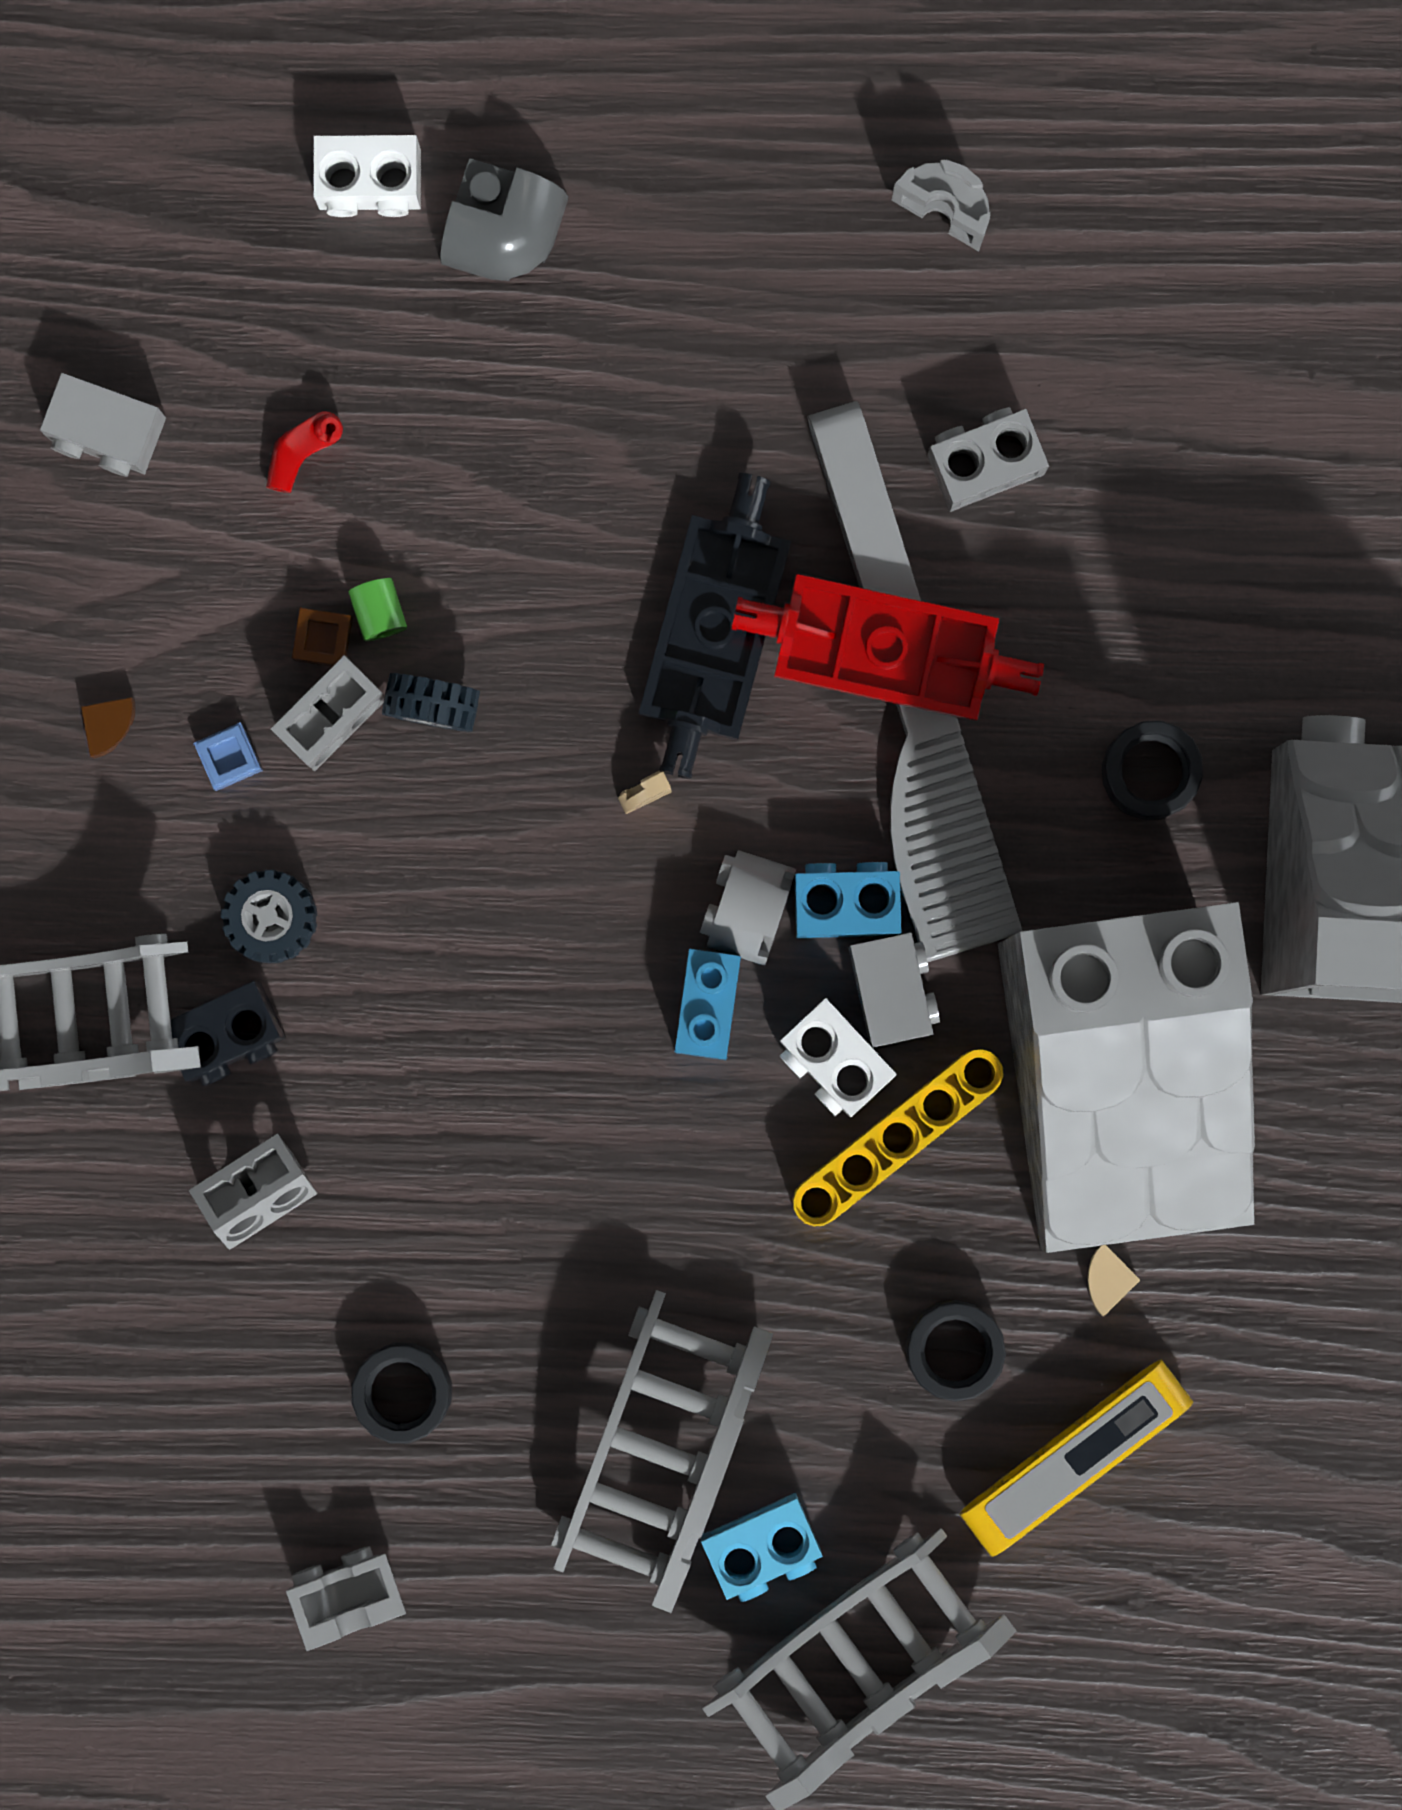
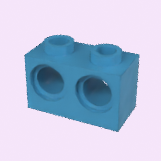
(848, 917)
(707, 1004)

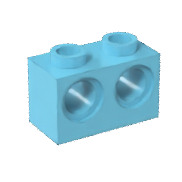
(755, 1534)

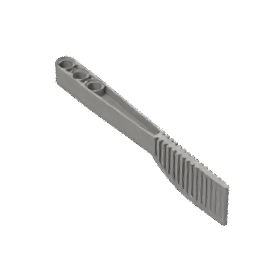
(936, 812)

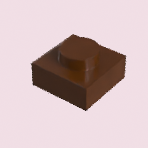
(321, 637)

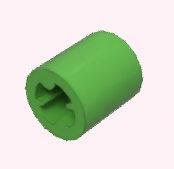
(377, 609)

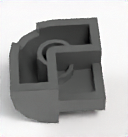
(501, 222)

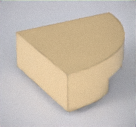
(649, 790)
(1108, 1279)

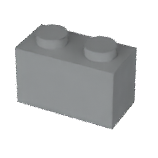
(102, 425)
(893, 990)

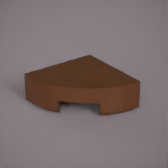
(107, 724)

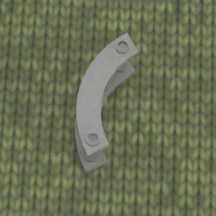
(123, 1057)
(703, 1469)
(884, 1704)

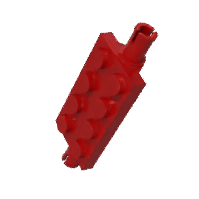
(887, 647)

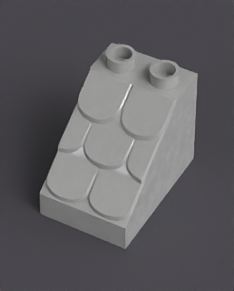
(1334, 866)
(1134, 1074)

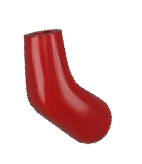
(299, 443)

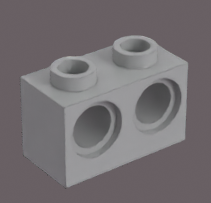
(993, 471)
(329, 713)
(252, 1192)

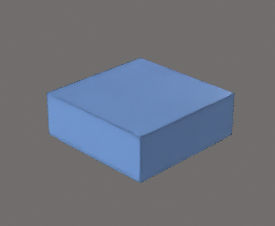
(228, 756)

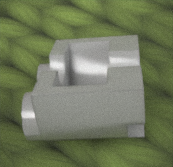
(949, 190)
(749, 906)
(344, 1597)

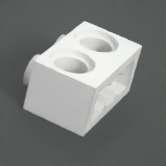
(369, 159)
(846, 1049)

